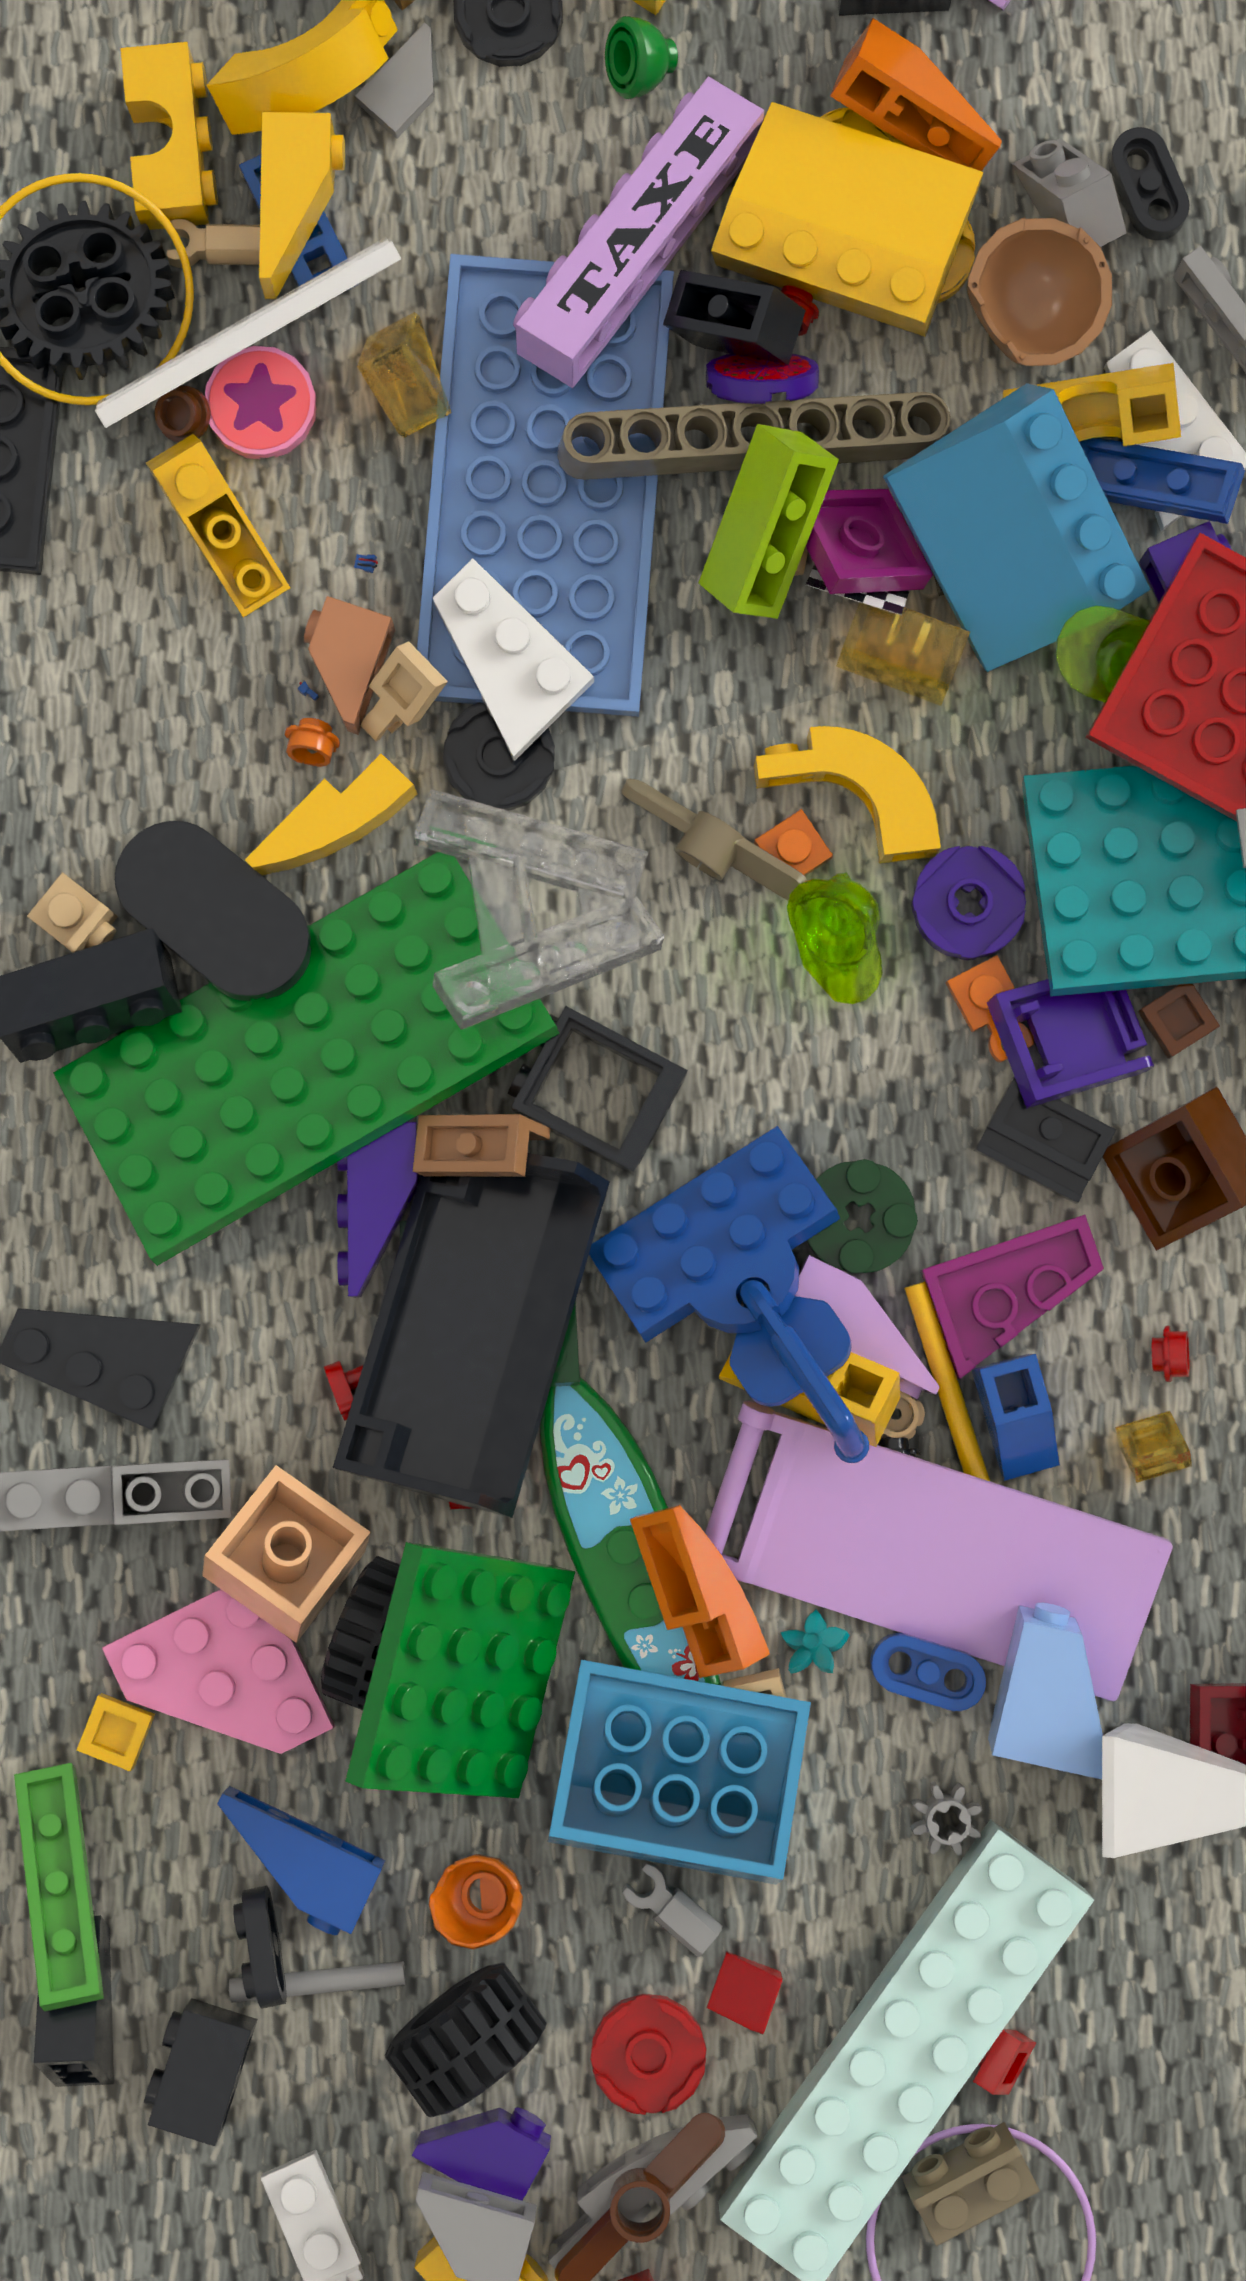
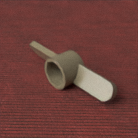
(715, 842)

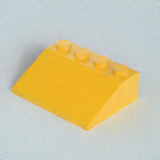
(846, 218)

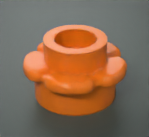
(312, 735)

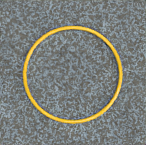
(189, 298)

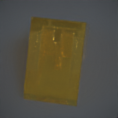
(404, 375)

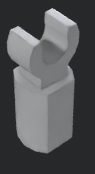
(675, 1912)

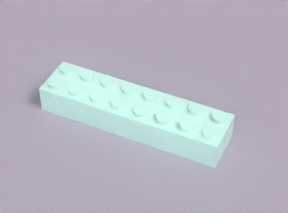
(903, 2055)

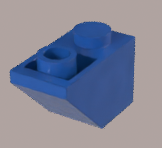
(1018, 1415)

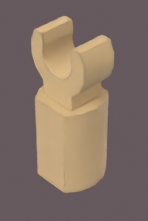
(218, 243)

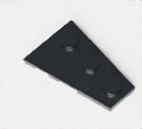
(101, 1359)

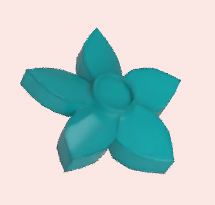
(814, 1644)

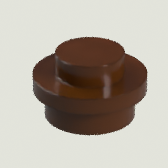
(182, 413)

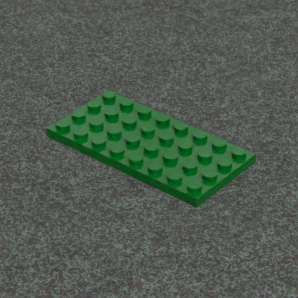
(267, 1092)

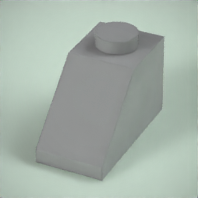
(477, 2228)

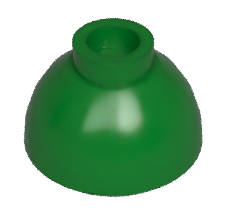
(638, 57)

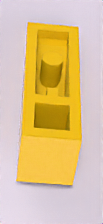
(296, 186)

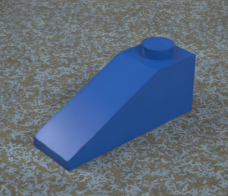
(310, 1865)

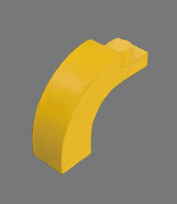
(307, 69)
(873, 772)

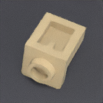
(73, 916)

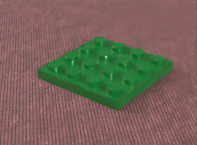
(460, 1674)

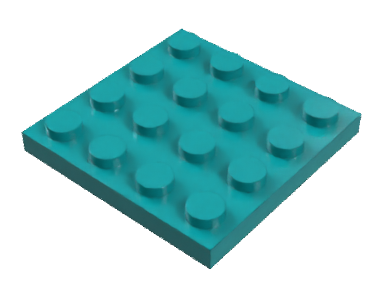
(1133, 882)

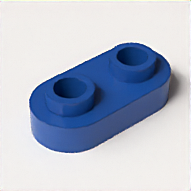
(927, 1671)

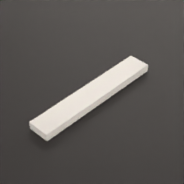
(247, 331)

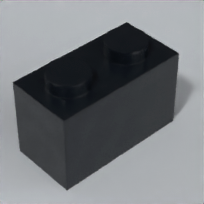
(734, 317)
(201, 2071)

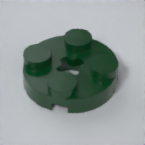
(892, 1218)

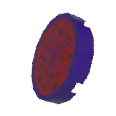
(755, 380)

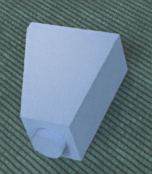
(1047, 1696)

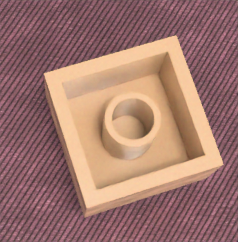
(285, 1553)

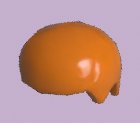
(457, 1916)

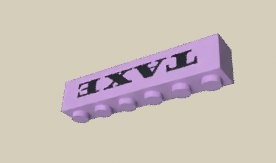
(637, 232)

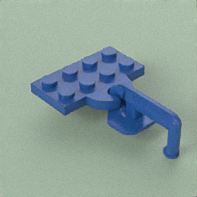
(726, 1245)

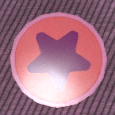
(261, 402)

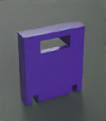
(1077, 1038)

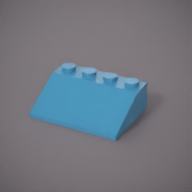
(1016, 526)
(680, 1772)

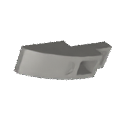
(115, 1494)
(595, 2193)

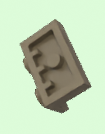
(969, 2182)

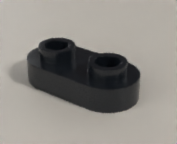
(1149, 186)
(257, 1923)

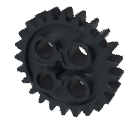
(91, 333)

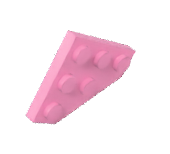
(222, 1672)

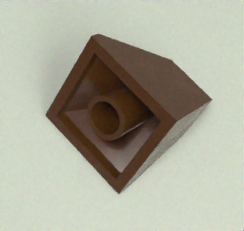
(1183, 1168)

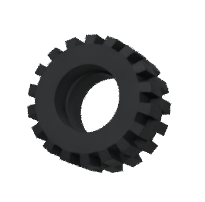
(358, 1634)
(466, 2040)

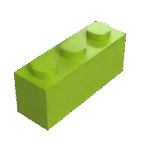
(767, 521)

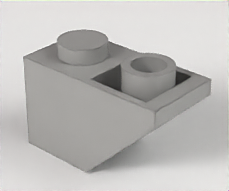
(1072, 189)

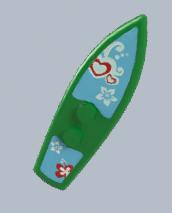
(595, 1488)

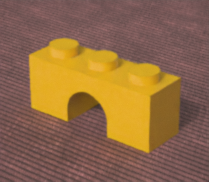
(165, 88)
(1124, 404)

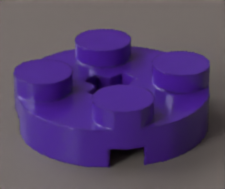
(969, 869)

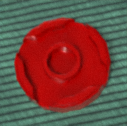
(647, 2031)

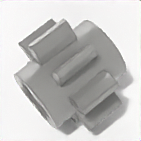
(950, 1834)

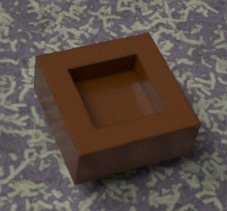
(1178, 1019)

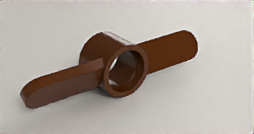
(664, 2177)

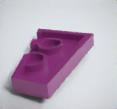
(1008, 1286)

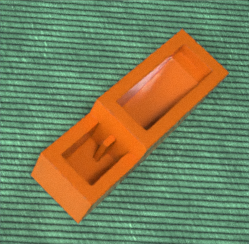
(698, 1592)

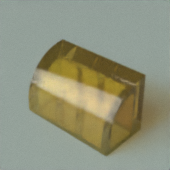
(903, 651)

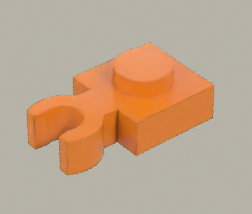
(973, 991)

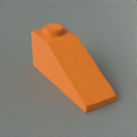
(912, 99)

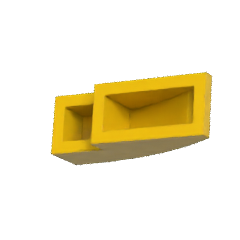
(334, 819)

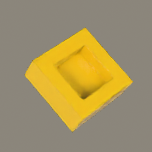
(115, 1732)

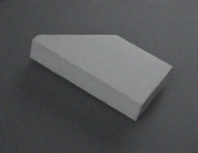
(402, 85)

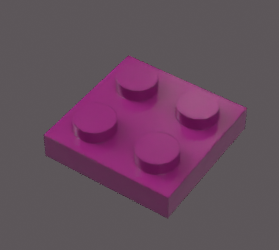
(865, 544)

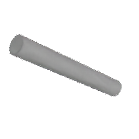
(332, 1980)

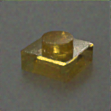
(1153, 1446)

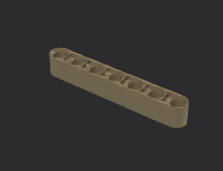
(728, 447)

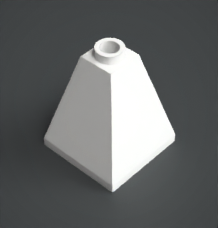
(1165, 1791)

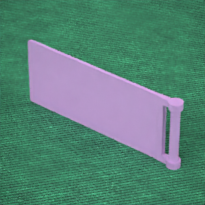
(933, 1548)

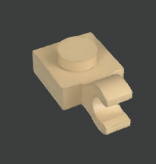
(405, 689)

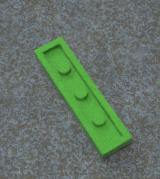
(58, 1887)

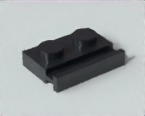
(1045, 1142)

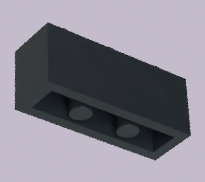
(87, 996)

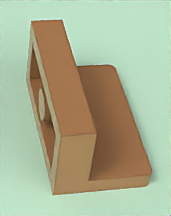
(475, 1144)

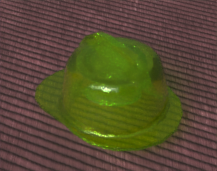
(1096, 648)
(837, 936)

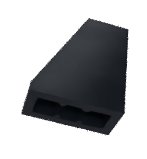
(77, 2040)

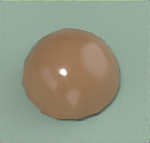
(1041, 290)

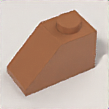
(348, 652)

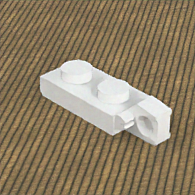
(313, 2220)

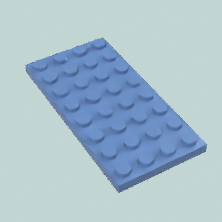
(498, 495)

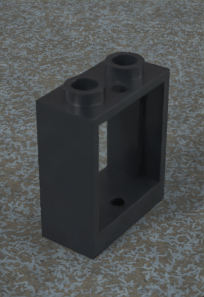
(531, 1080)

